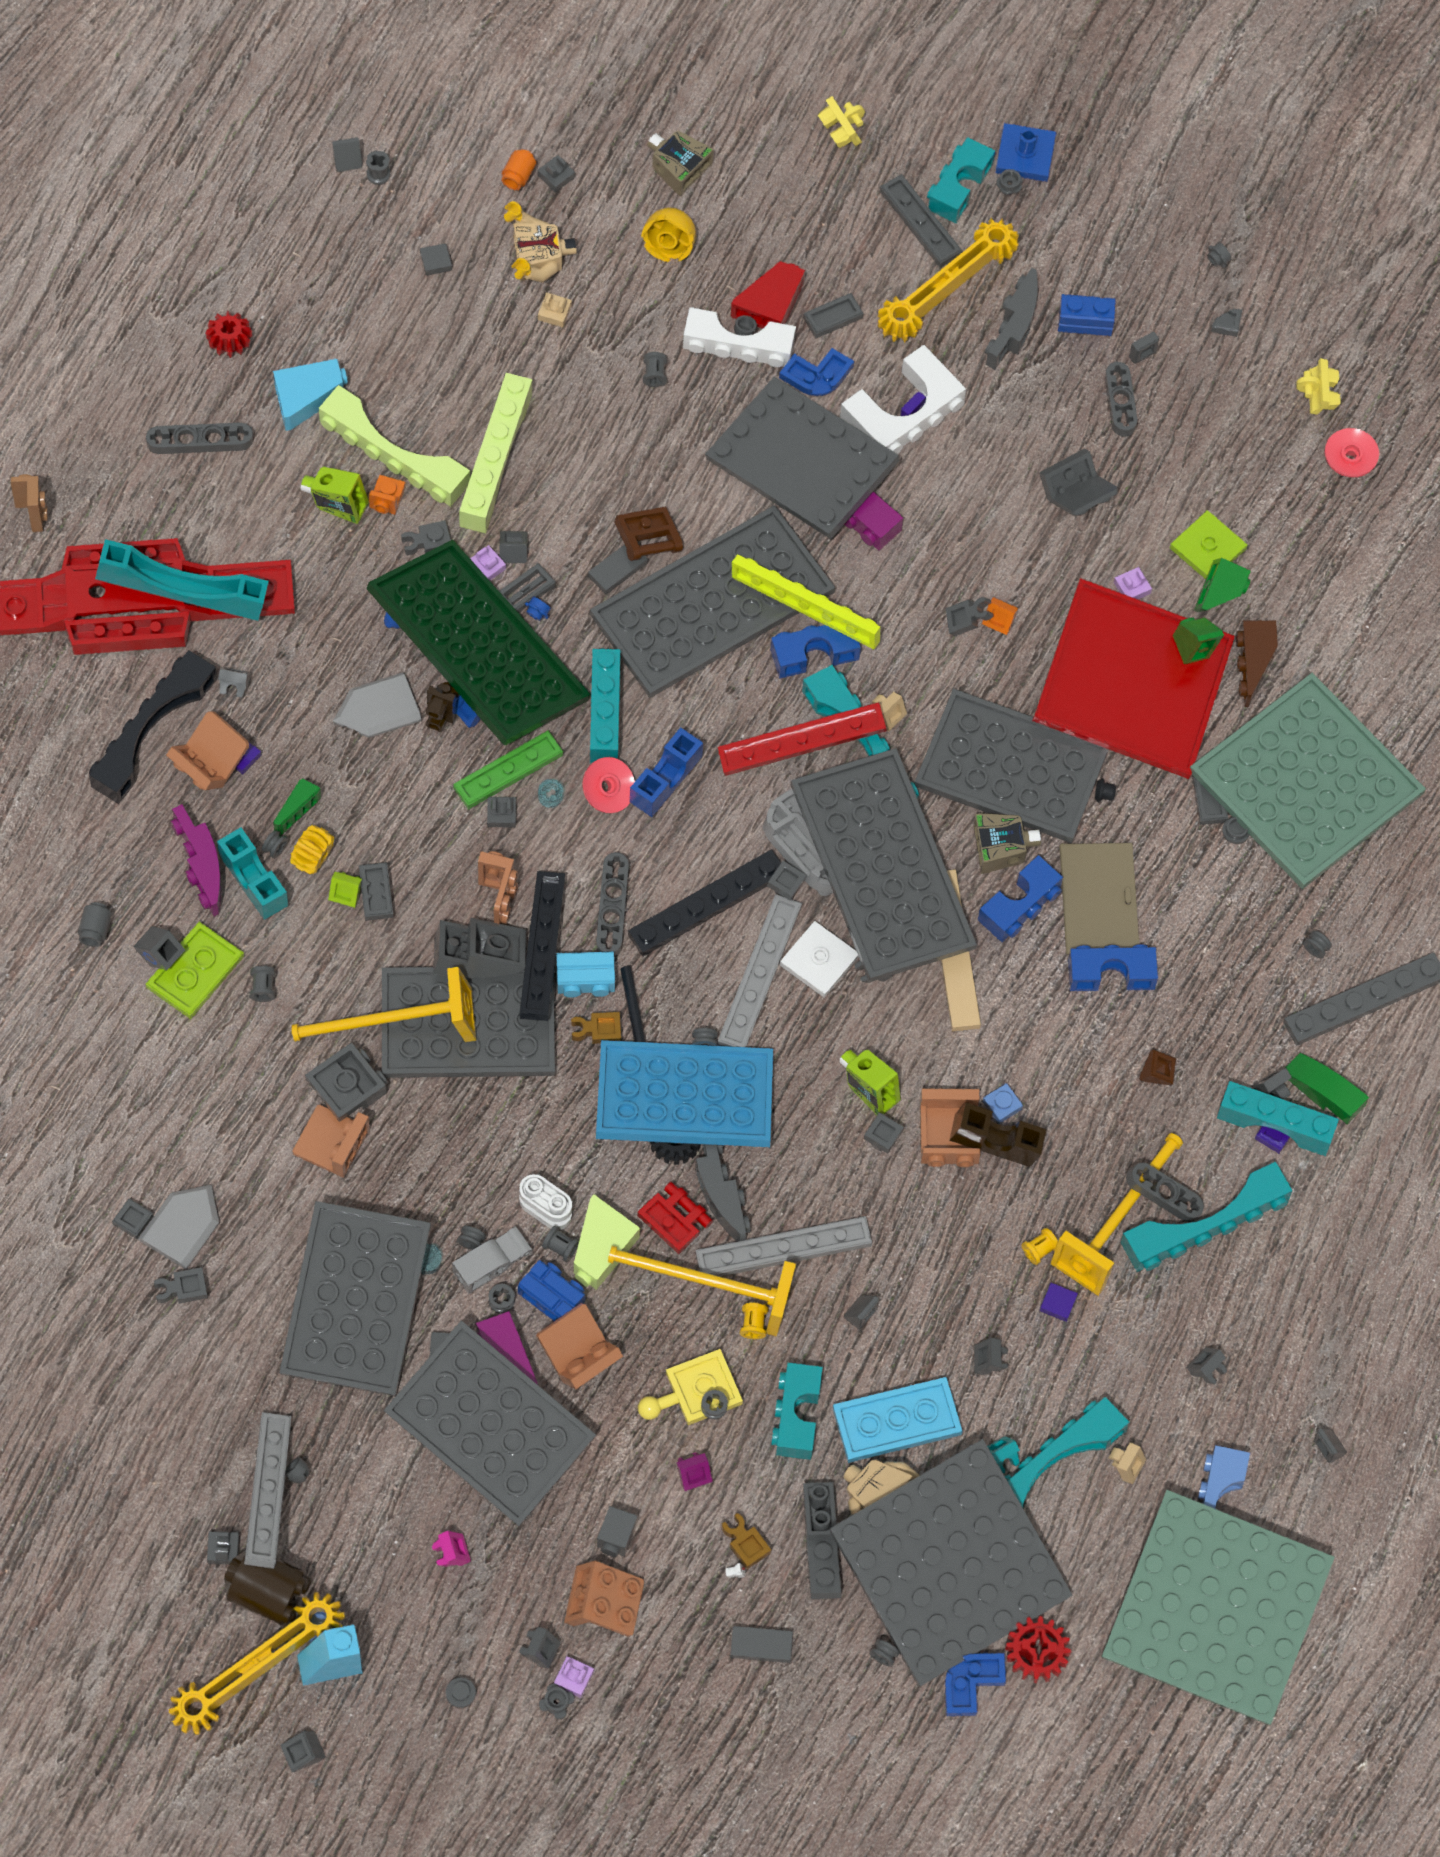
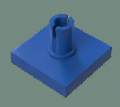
(1026, 151)

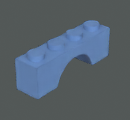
(1225, 1474)

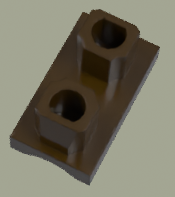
(441, 706)

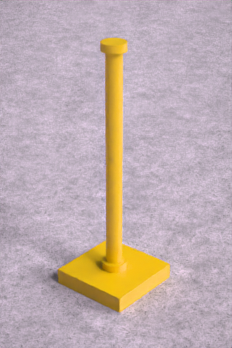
(459, 1005)
(1084, 1261)
(776, 1296)

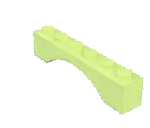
(490, 464)
(437, 475)

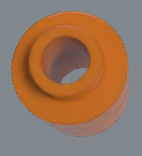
(518, 169)

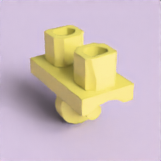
(845, 133)
(1316, 387)

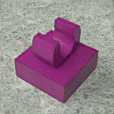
(694, 1471)

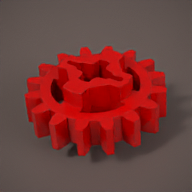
(1049, 1649)

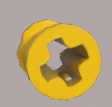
(1040, 1246)
(753, 1321)

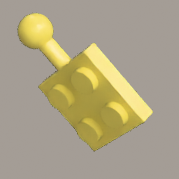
(690, 1384)

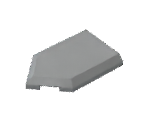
(379, 707)
(182, 1225)

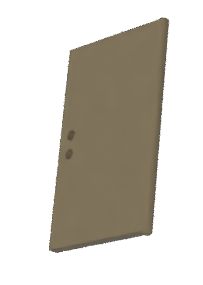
(1094, 894)

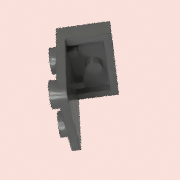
(1075, 485)

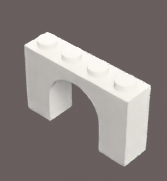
(931, 379)

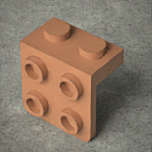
(210, 752)
(498, 873)

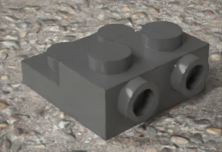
(347, 1082)

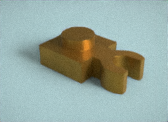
(601, 1027)
(748, 1545)

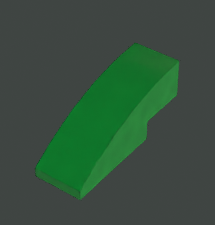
(1326, 1087)

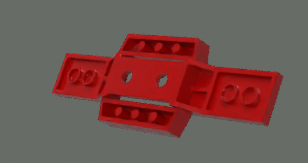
(58, 598)

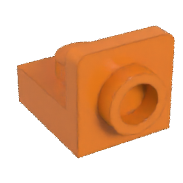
(386, 495)

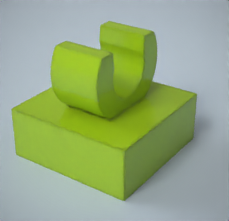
(345, 889)

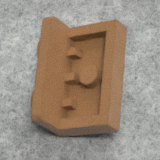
(29, 495)

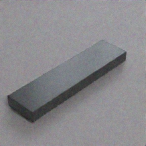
(920, 220)

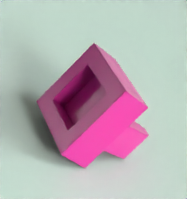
(453, 1548)

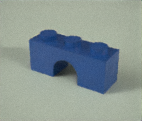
(790, 649)
(677, 761)
(1005, 916)
(1135, 963)

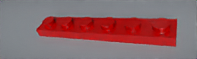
(802, 739)

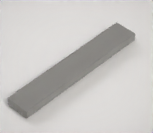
(760, 972)
(784, 1246)
(267, 1490)

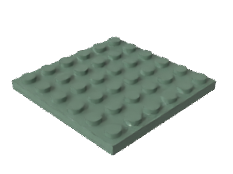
(1307, 780)
(1218, 1607)

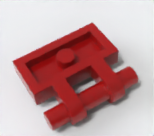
(669, 1223)

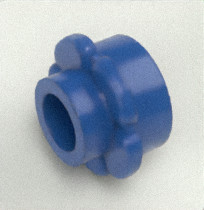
(537, 609)

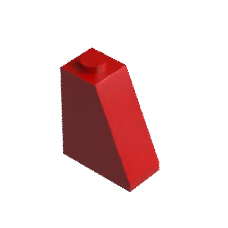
(771, 295)

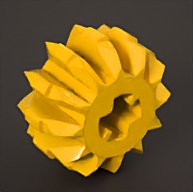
(312, 849)

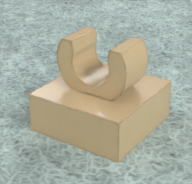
(554, 310)
(892, 709)
(1128, 1462)

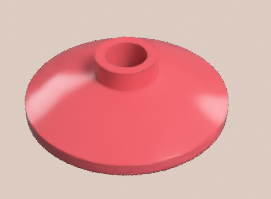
(1354, 443)
(619, 780)

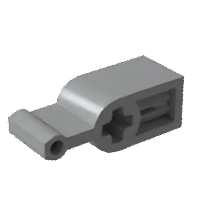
(490, 1259)

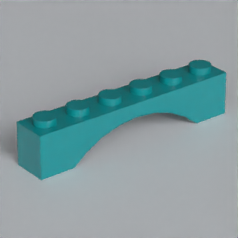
(231, 594)
(829, 696)
(1156, 1241)
(1093, 1431)

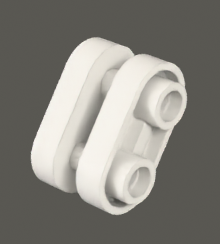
(545, 1202)

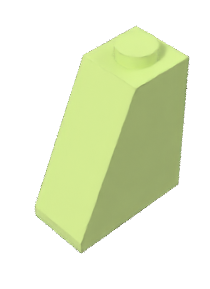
(600, 1231)

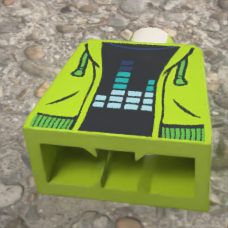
(337, 493)
(872, 1080)

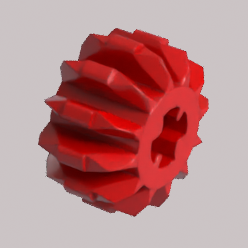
(228, 334)

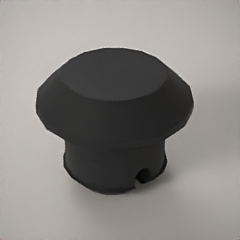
(1104, 791)

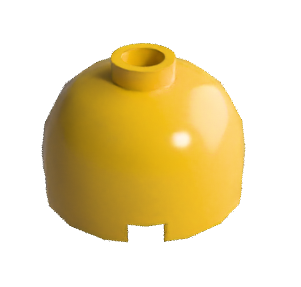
(669, 234)

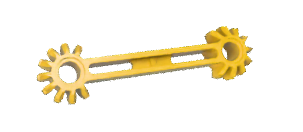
(947, 280)
(254, 1664)

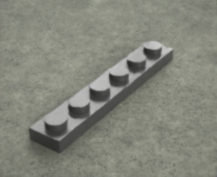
(1363, 999)

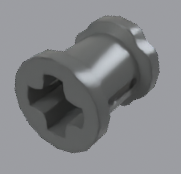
(378, 167)
(654, 371)
(262, 983)
(560, 1243)

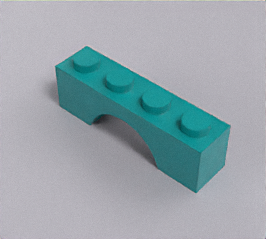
(605, 704)
(1251, 1107)

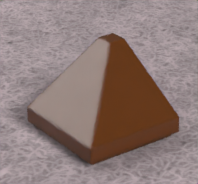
(1158, 1068)

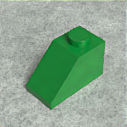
(1222, 584)
(1196, 639)

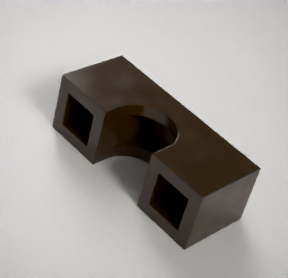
(1016, 1143)

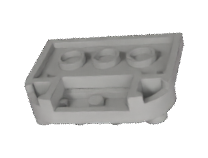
(790, 836)

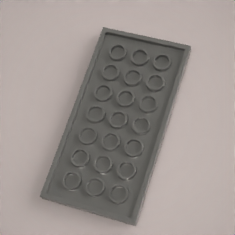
(697, 610)
(883, 865)

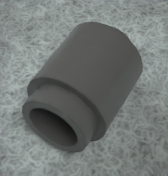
(94, 924)

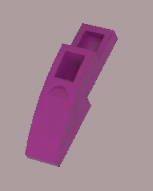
(202, 860)

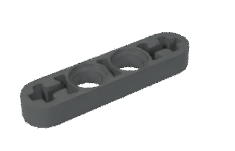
(199, 433)
(614, 905)

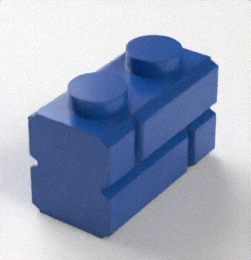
(1086, 315)
(550, 1291)

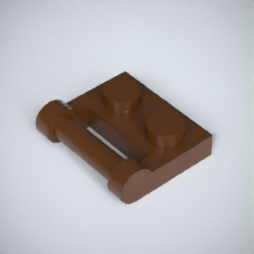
(648, 525)

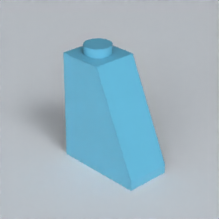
(305, 388)
(330, 1656)

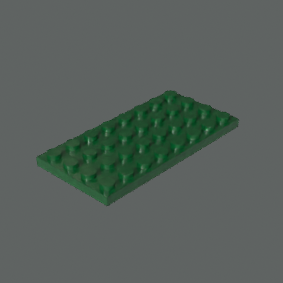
(478, 642)

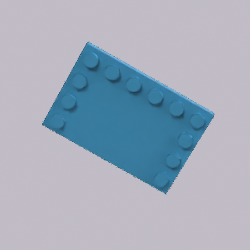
(685, 1093)

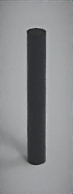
(632, 1004)

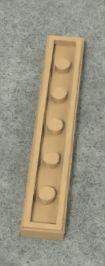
(960, 984)

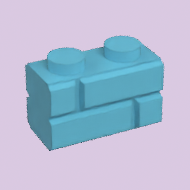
(585, 973)

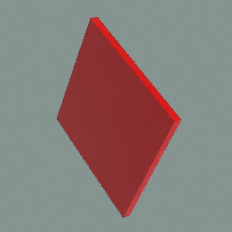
(1125, 683)

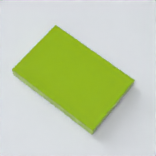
(197, 971)

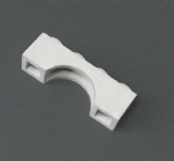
(769, 346)

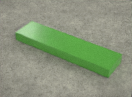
(508, 769)

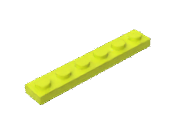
(811, 604)

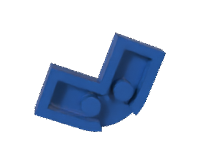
(819, 379)
(965, 1676)

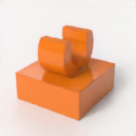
(1002, 616)

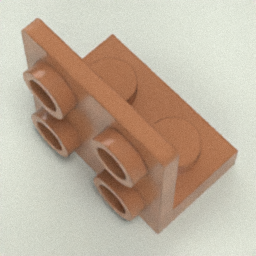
(331, 1142)
(577, 1347)
(604, 1598)

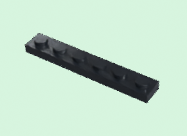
(704, 904)
(542, 946)

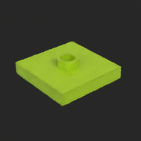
(1207, 541)

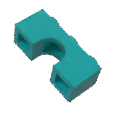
(969, 162)
(258, 884)
(800, 1386)

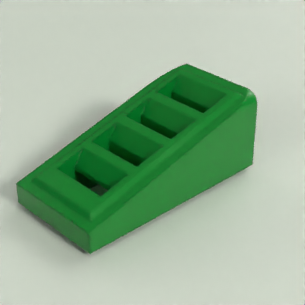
(299, 802)

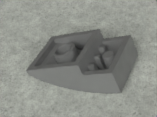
(479, 949)

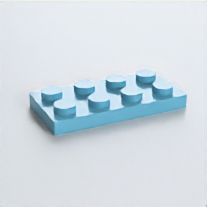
(897, 1419)

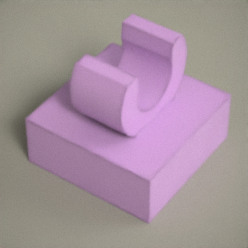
(489, 562)
(1133, 584)
(574, 1676)

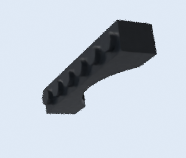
(186, 683)

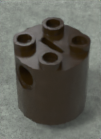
(266, 1590)

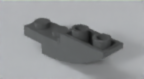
(1016, 321)
(721, 1194)
(820, 1544)

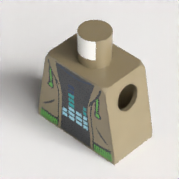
(680, 159)
(1002, 841)

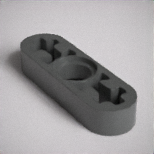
(1117, 409)
(1151, 1174)

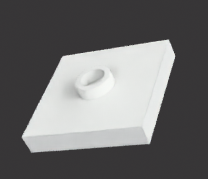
(819, 959)

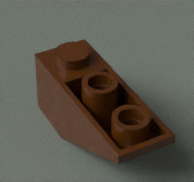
(1258, 649)

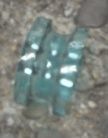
(546, 786)

